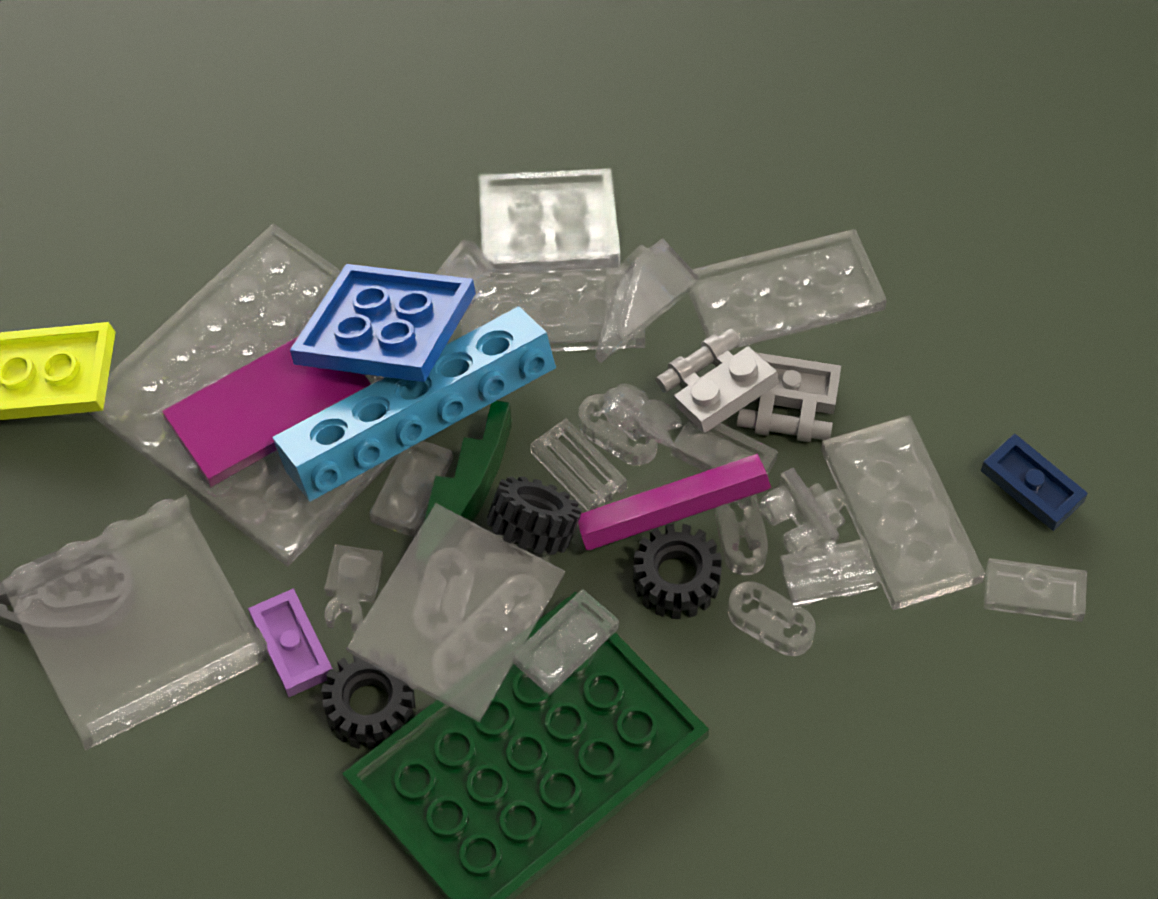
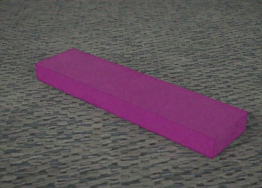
(673, 502)

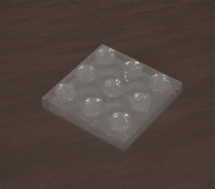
(549, 221)

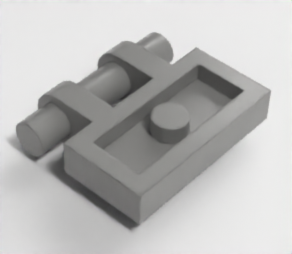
(801, 386)
(722, 390)

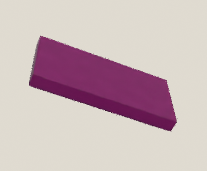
(239, 414)

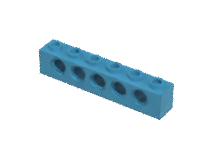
(401, 413)

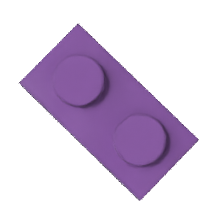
(291, 642)

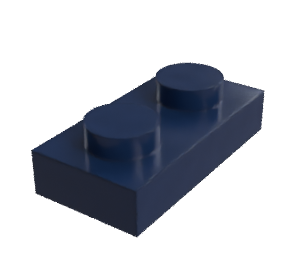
(1034, 482)

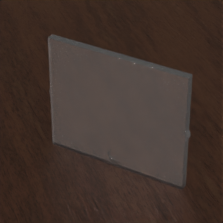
(456, 612)

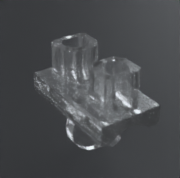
(811, 509)
(829, 572)

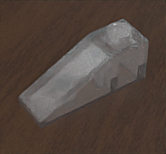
(643, 293)

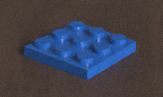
(384, 322)

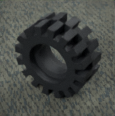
(533, 515)
(681, 546)
(365, 727)

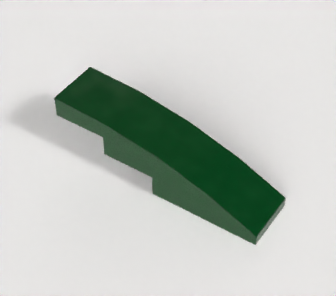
(476, 467)

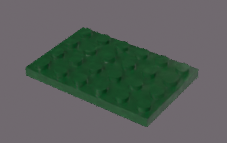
(540, 773)

